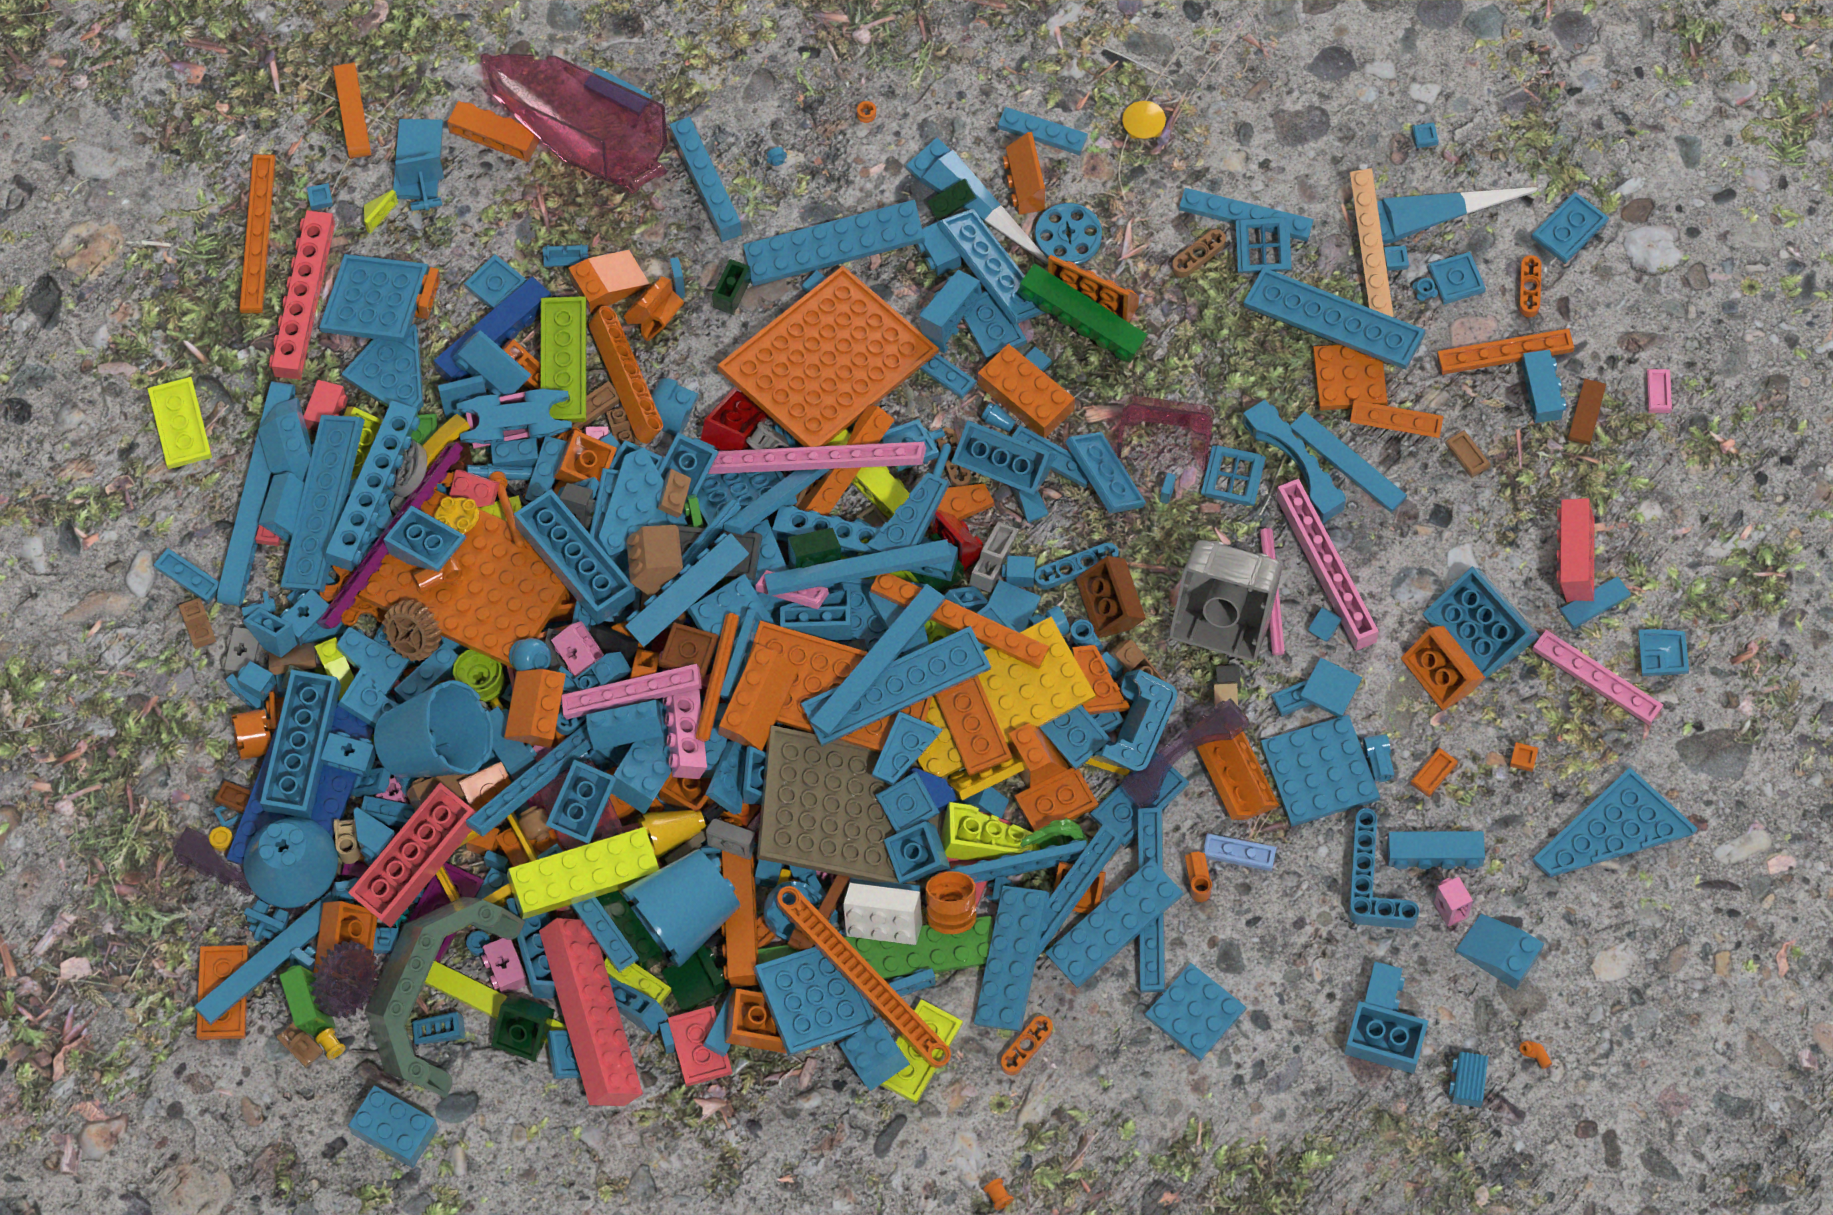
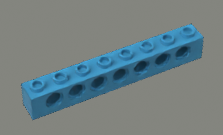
(397, 416)
(851, 545)

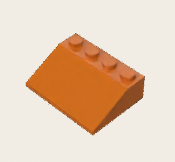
(1105, 292)

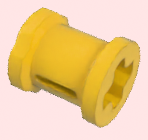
(330, 1043)

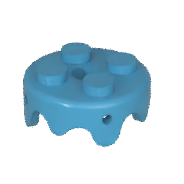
(775, 919)

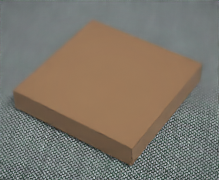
(300, 656)

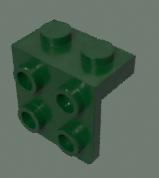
(695, 979)

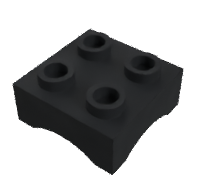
(612, 641)

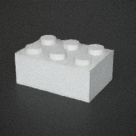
(882, 913)

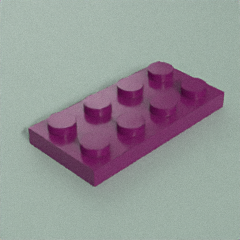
(436, 897)

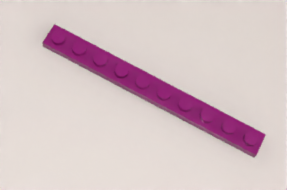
(372, 561)

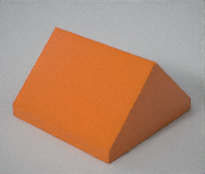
(1092, 896)

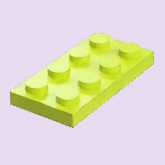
(179, 423)
(915, 1077)

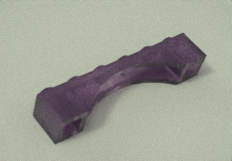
(1222, 724)
(195, 850)

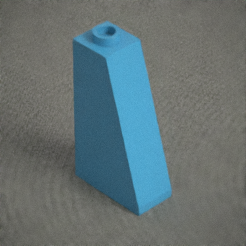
(888, 613)

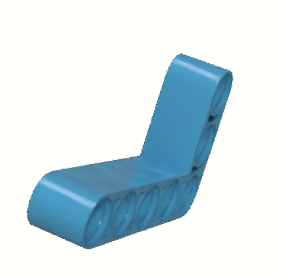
(1366, 878)

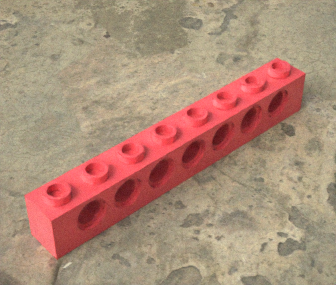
(292, 365)

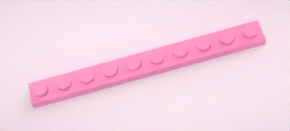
(819, 458)

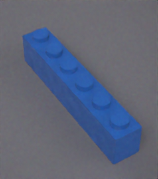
(499, 325)

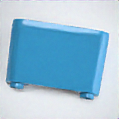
(1144, 724)

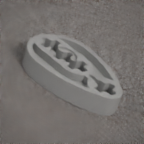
(411, 471)

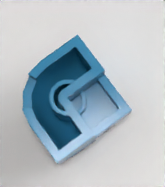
(673, 405)

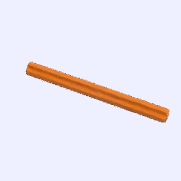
(717, 677)

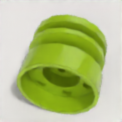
(480, 674)

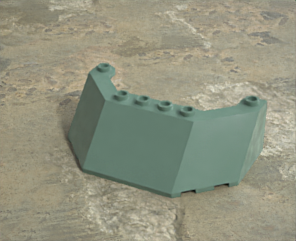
(406, 976)

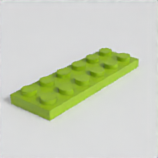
(565, 354)

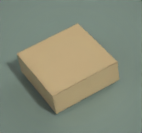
(1225, 691)

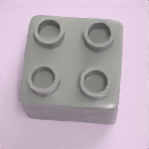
(1226, 599)

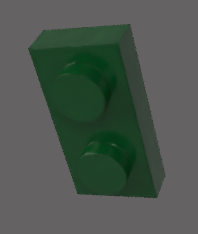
(952, 199)

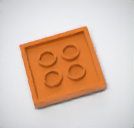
(1346, 377)

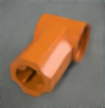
(449, 573)
(1198, 875)

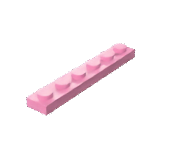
(1597, 677)
(631, 691)

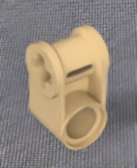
(346, 837)

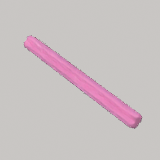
(1275, 624)

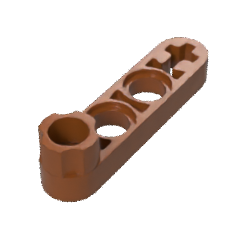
(798, 940)

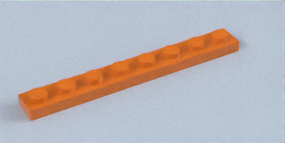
(958, 618)

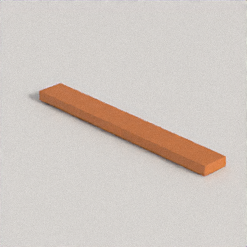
(257, 234)

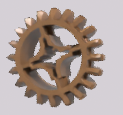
(425, 634)

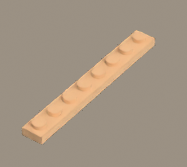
(1371, 241)

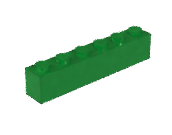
(1082, 313)

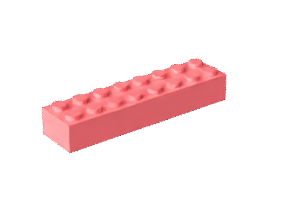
(590, 1013)

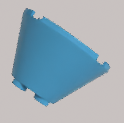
(290, 862)

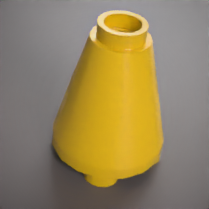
(671, 828)

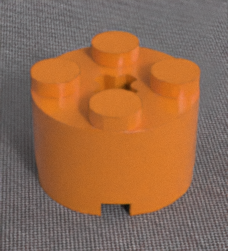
(251, 734)

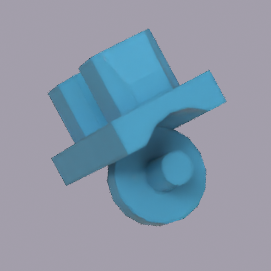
(262, 923)

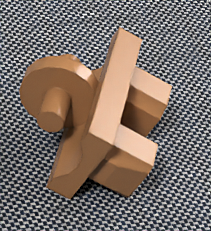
(300, 1045)

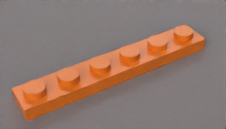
(1503, 351)

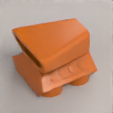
(654, 308)

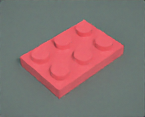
(689, 1035)

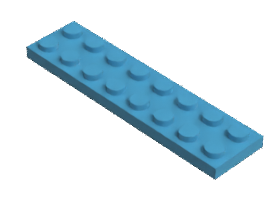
(834, 242)
(1334, 318)
(322, 502)
(909, 682)
(1072, 734)

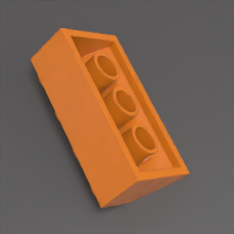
(758, 698)

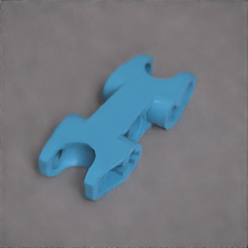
(500, 418)

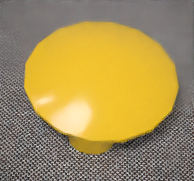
(1144, 120)
(458, 513)

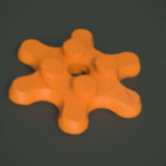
(359, 608)

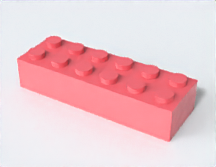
(414, 855)

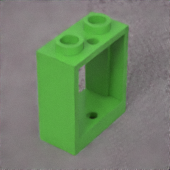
(301, 1002)

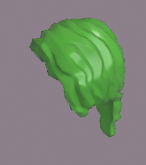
(1056, 833)

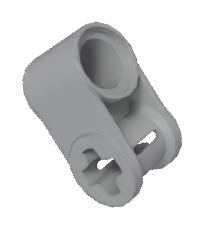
(766, 438)

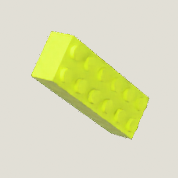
(582, 873)

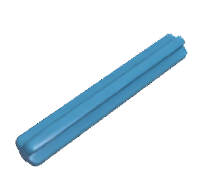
(710, 532)

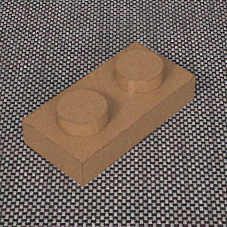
(674, 493)

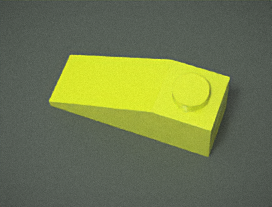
(335, 664)

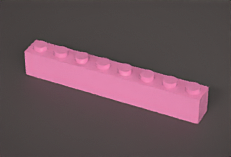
(1327, 564)

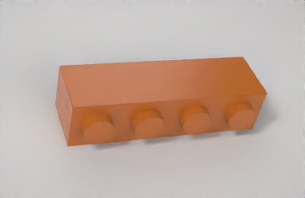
(492, 131)

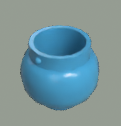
(530, 655)

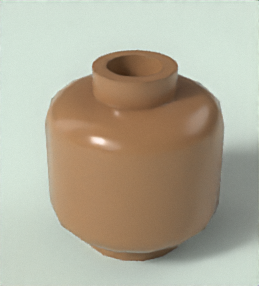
(533, 824)

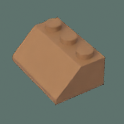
(654, 557)

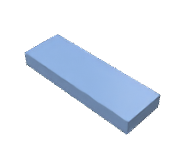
(1239, 852)

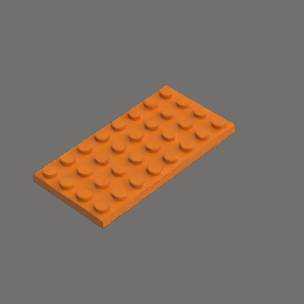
(822, 668)

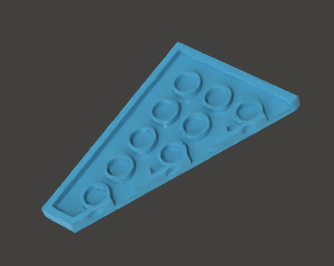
(1617, 823)

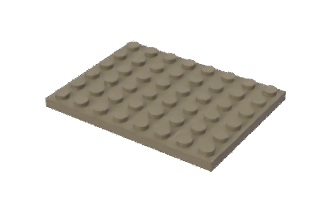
(825, 808)

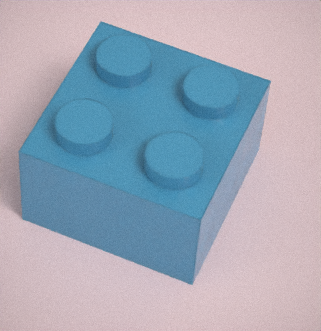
(874, 1054)

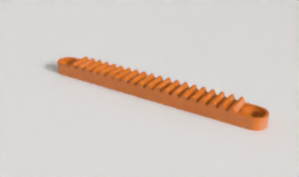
(863, 977)

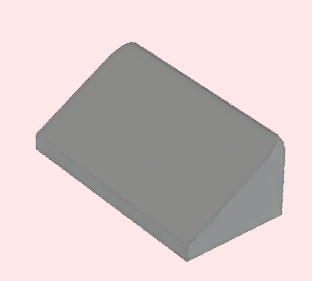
(730, 838)

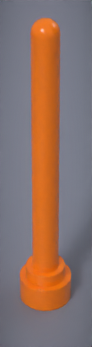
(506, 505)

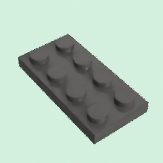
(750, 542)

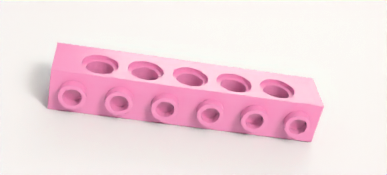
(693, 761)

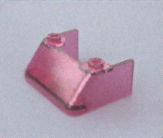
(1140, 409)

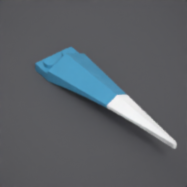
(942, 168)
(1413, 214)

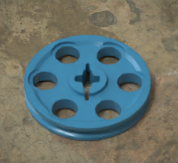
(1076, 228)

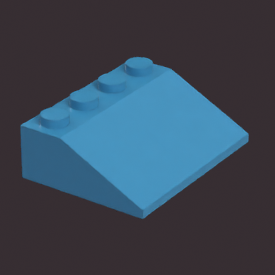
(1482, 621)

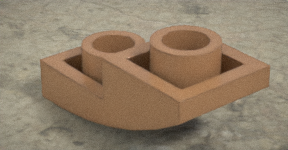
(621, 426)

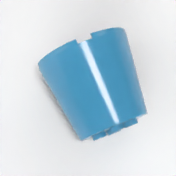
(435, 733)
(683, 904)

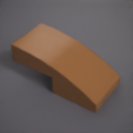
(197, 623)

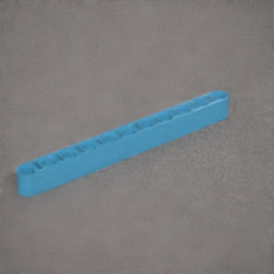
(255, 491)

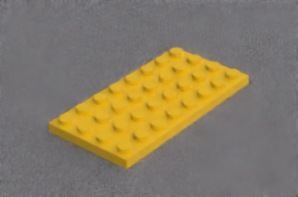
(1016, 695)

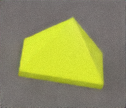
(378, 209)

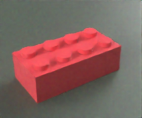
(1576, 549)

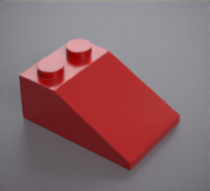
(732, 422)
(958, 534)

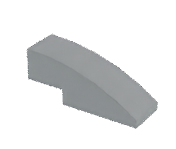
(993, 556)

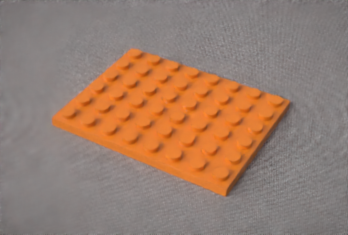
(827, 359)
(496, 602)

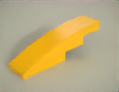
(445, 434)

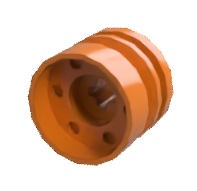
(951, 902)

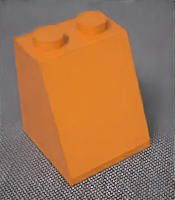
(1036, 753)

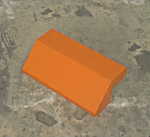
(1238, 777)

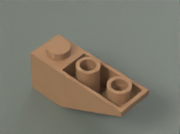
(1133, 659)

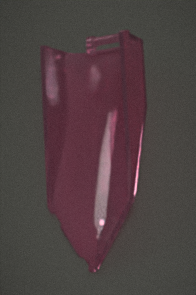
(583, 116)

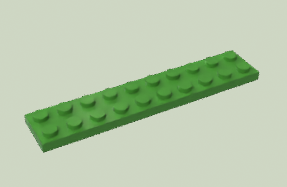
(932, 950)

